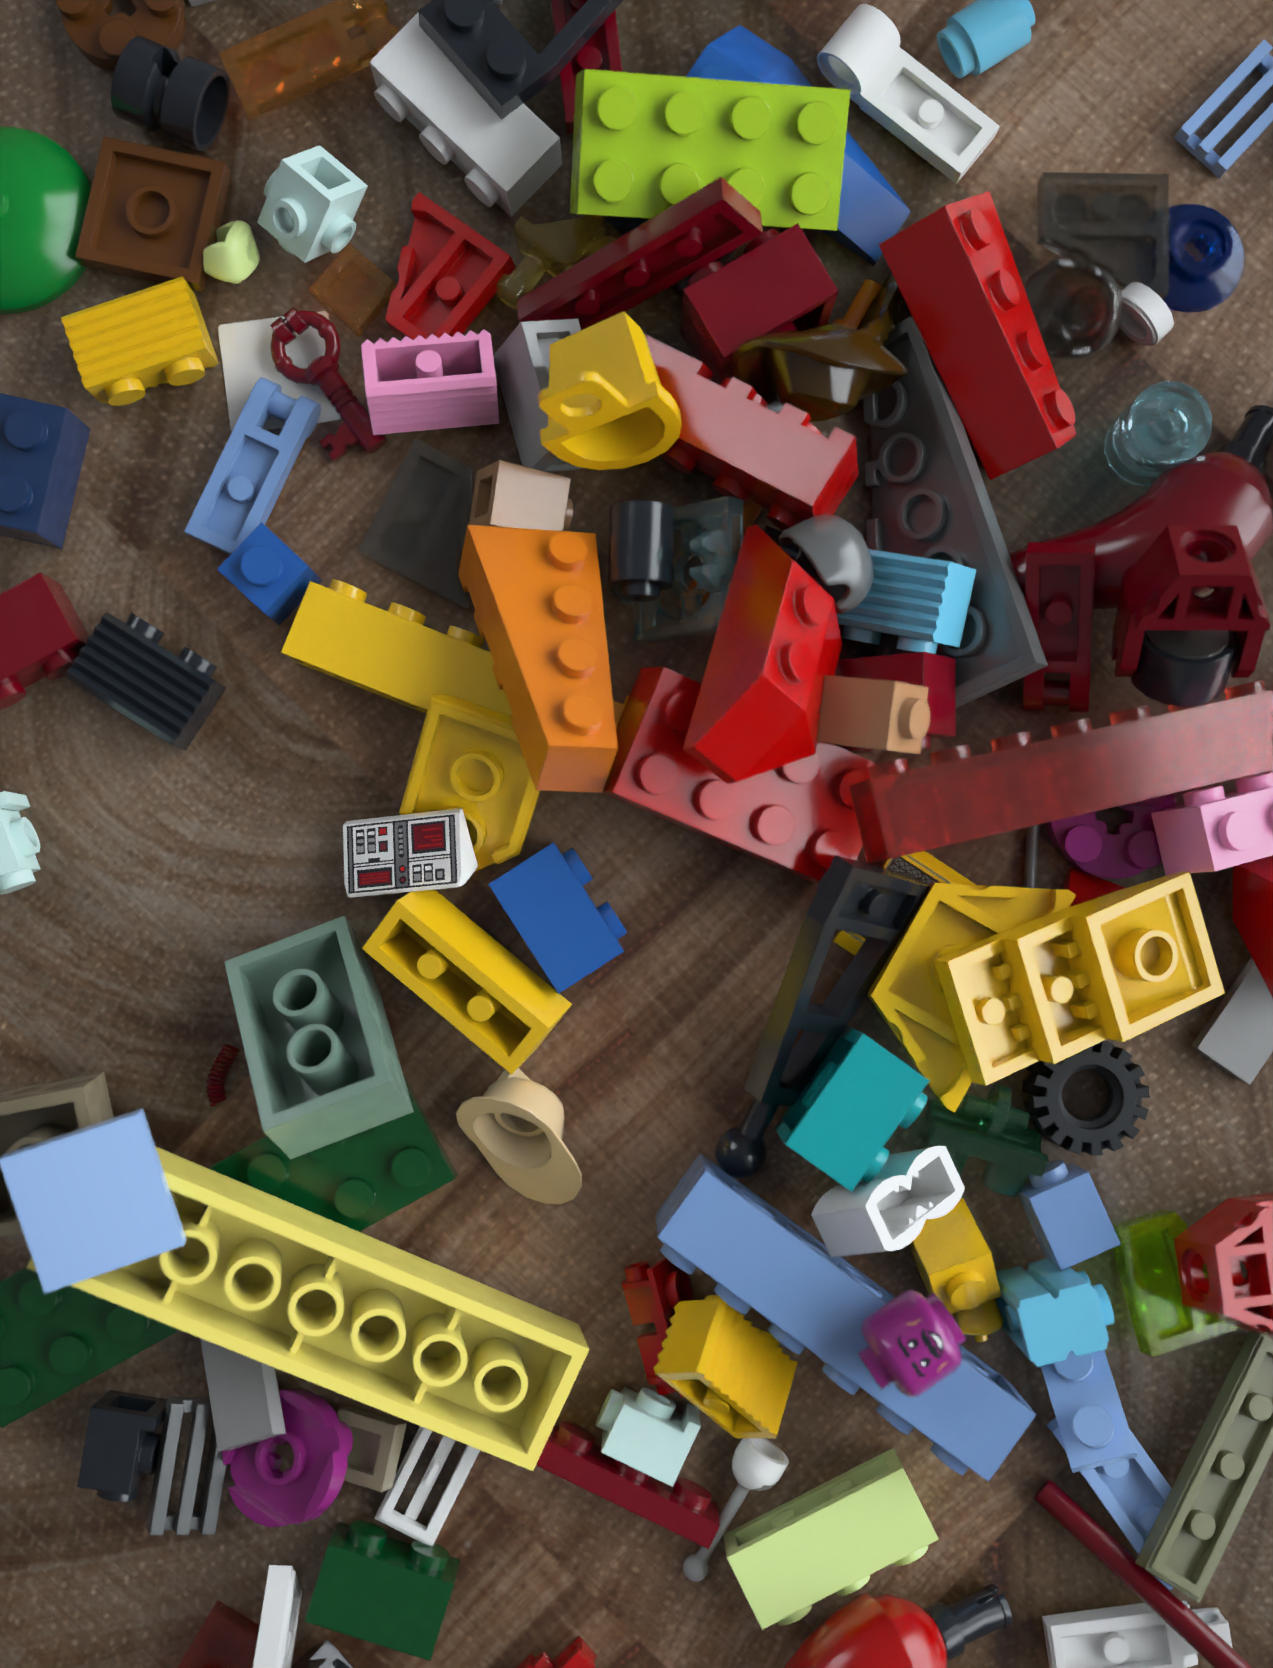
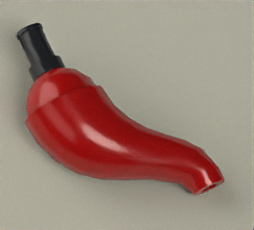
(899, 1633)

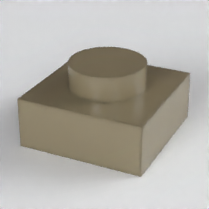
(374, 1449)

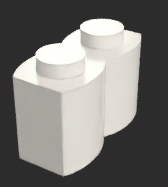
(890, 1207)

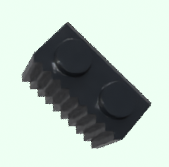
(145, 680)

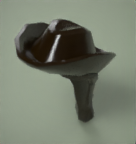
(826, 365)

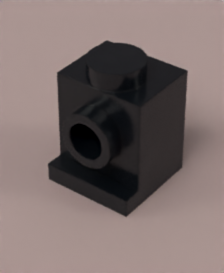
(121, 1444)

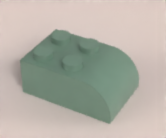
(316, 1038)

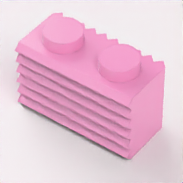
(430, 382)

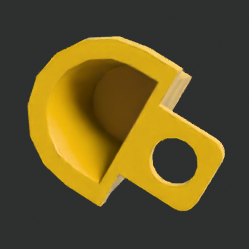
(606, 399)

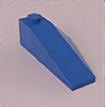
(868, 204)

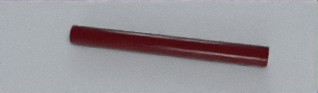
(1137, 1579)

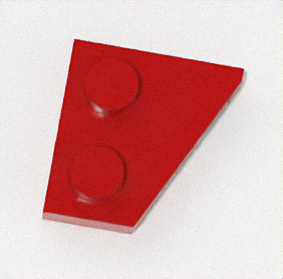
(443, 274)

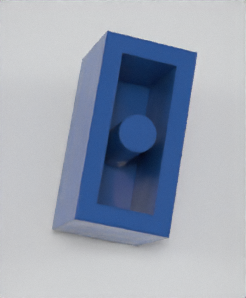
(558, 916)

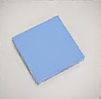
(92, 1200)

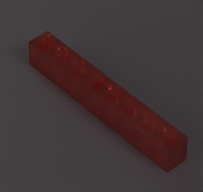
(1062, 776)

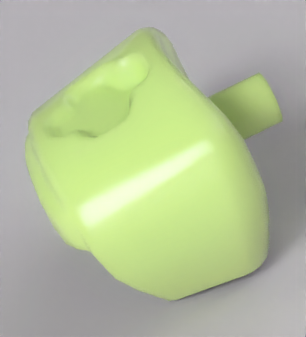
(234, 253)

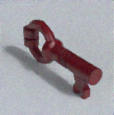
(324, 374)

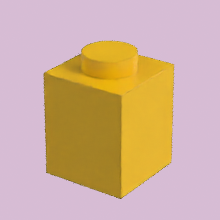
(955, 1260)

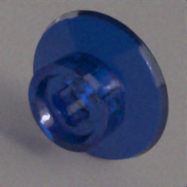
(1207, 283)

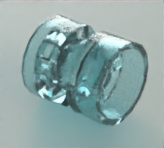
(1158, 432)

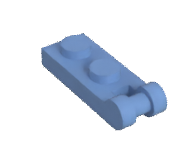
(252, 467)

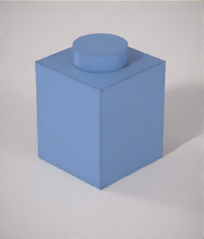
(1067, 1214)

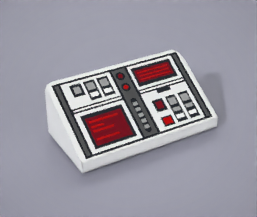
(407, 853)

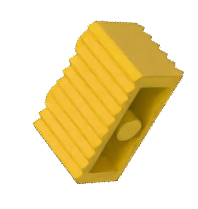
(140, 342)
(727, 1367)

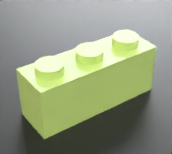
(829, 1540)

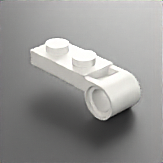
(904, 93)

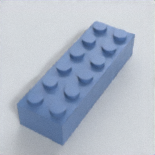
(820, 1304)

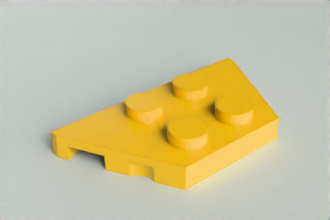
(909, 985)

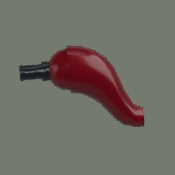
(1207, 490)

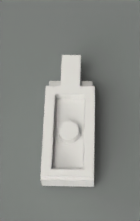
(1123, 1638)

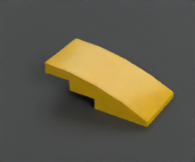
(1080, 977)

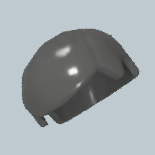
(834, 557)

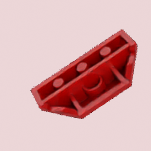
(765, 666)

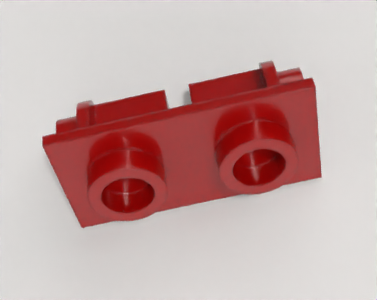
(650, 1299)

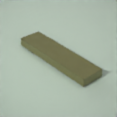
(1216, 1476)

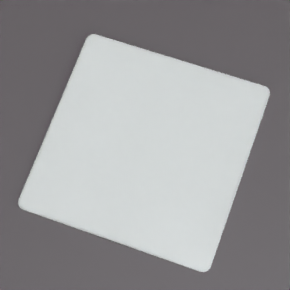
(248, 358)

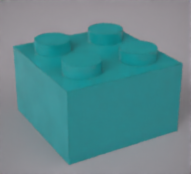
(853, 1109)

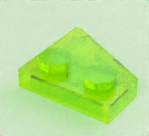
(1152, 1285)

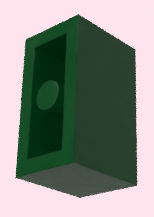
(383, 1589)

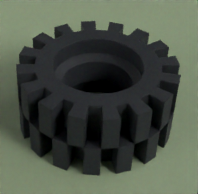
(1105, 1128)

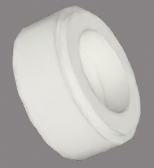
(1144, 315)

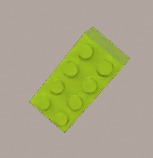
(663, 137)

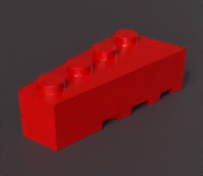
(981, 332)

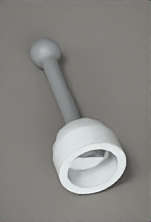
(756, 1467)

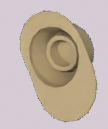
(521, 1136)

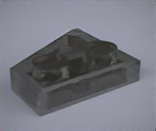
(1109, 222)

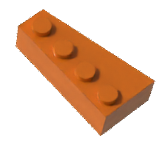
(548, 642)

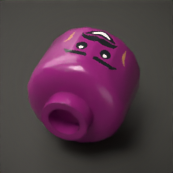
(911, 1343)

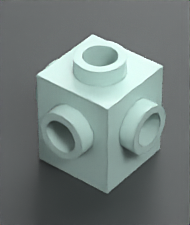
(311, 204)

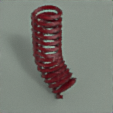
(216, 1089)

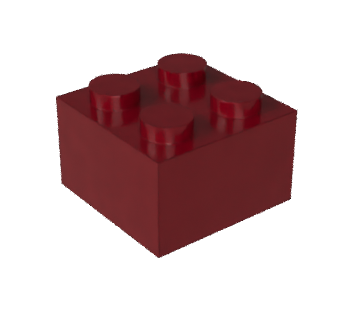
(763, 292)

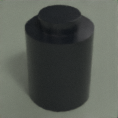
(641, 549)

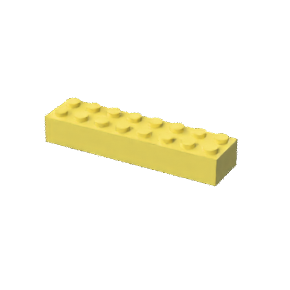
(354, 1315)

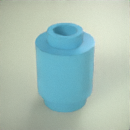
(985, 34)

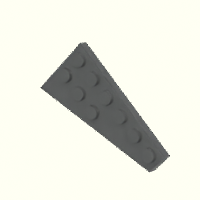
(937, 508)

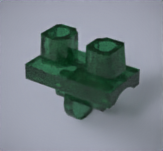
(992, 1133)

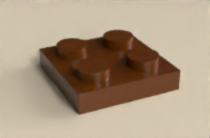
(152, 212)

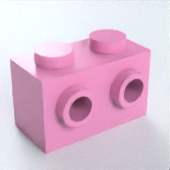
(1217, 827)

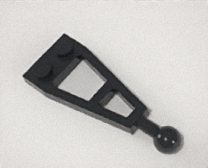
(497, 56)
(849, 899)

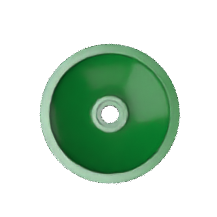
(40, 220)

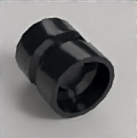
(160, 89)

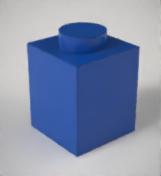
(269, 573)

